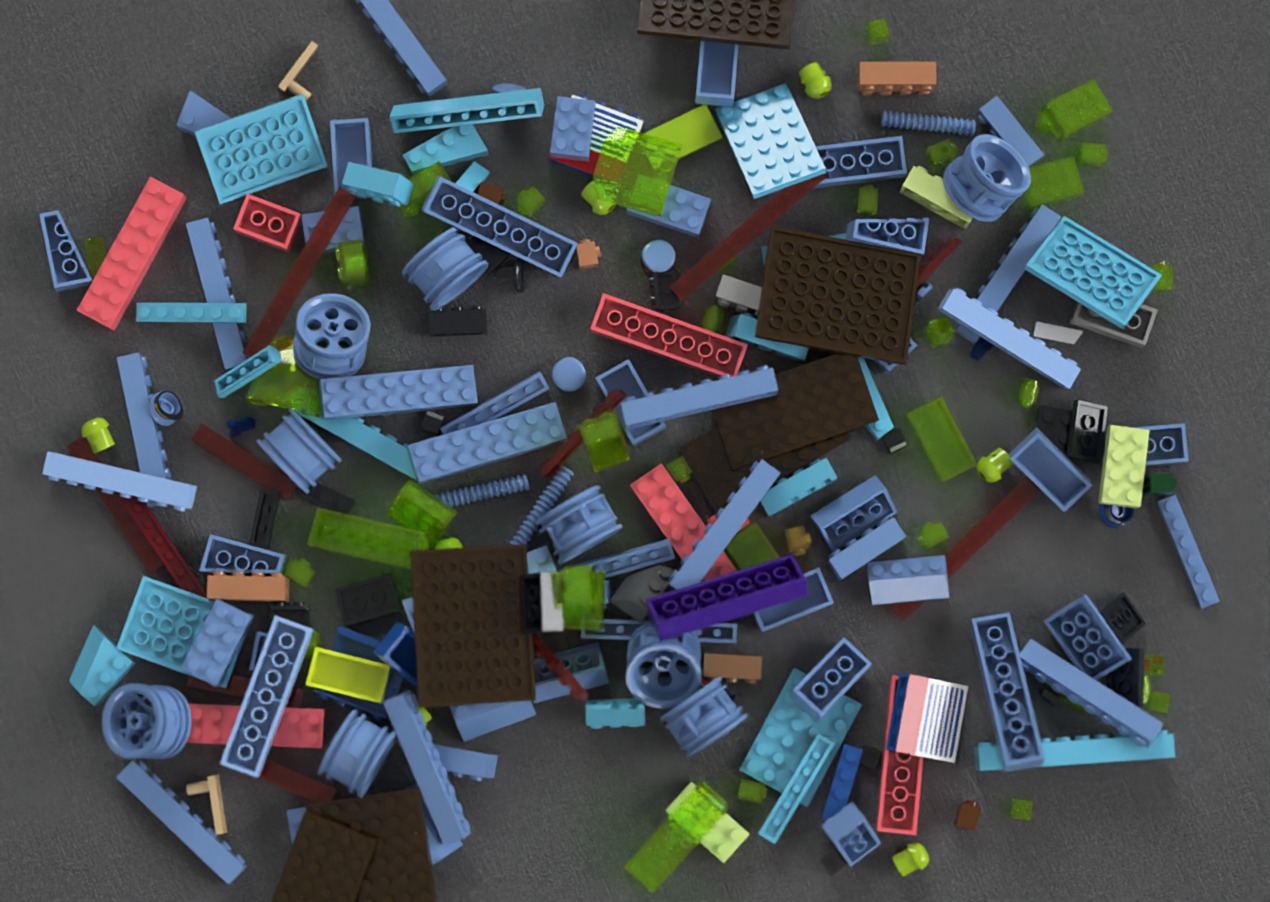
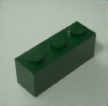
(1159, 484)

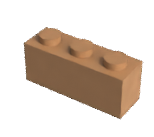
(732, 667)

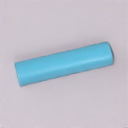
(247, 371)

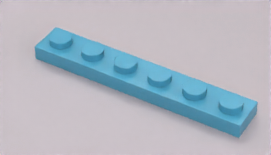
(191, 312)
(796, 788)

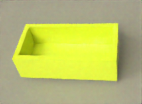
(348, 675)

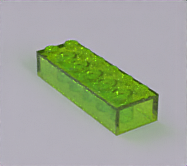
(366, 538)
(677, 836)

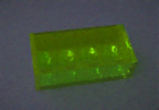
(941, 439)
(604, 441)

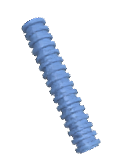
(928, 123)
(484, 491)
(543, 506)

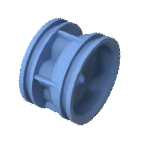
(987, 178)
(339, 320)
(579, 524)
(646, 683)
(703, 717)

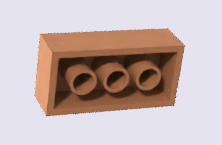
(896, 78)
(248, 588)

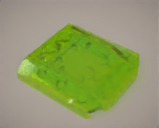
(636, 170)
(286, 383)

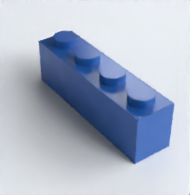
(841, 781)

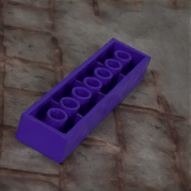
(726, 597)

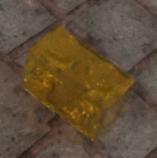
(797, 541)

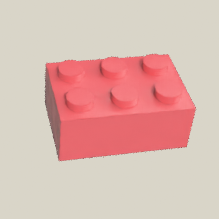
(268, 223)

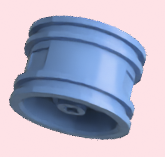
(445, 268)
(299, 451)
(146, 721)
(357, 753)

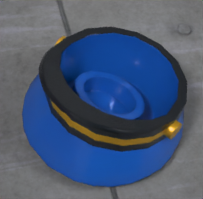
(1116, 515)

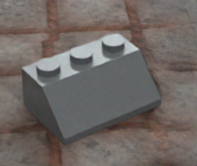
(639, 586)

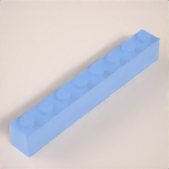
(1008, 338)
(121, 480)

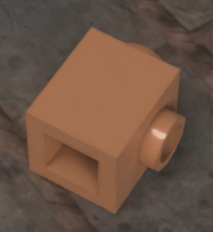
(587, 254)

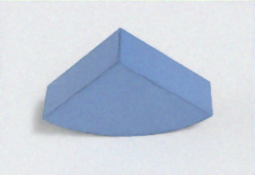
(923, 291)

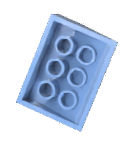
(1087, 638)

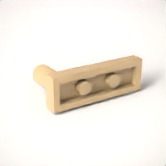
(288, 82)
(212, 786)

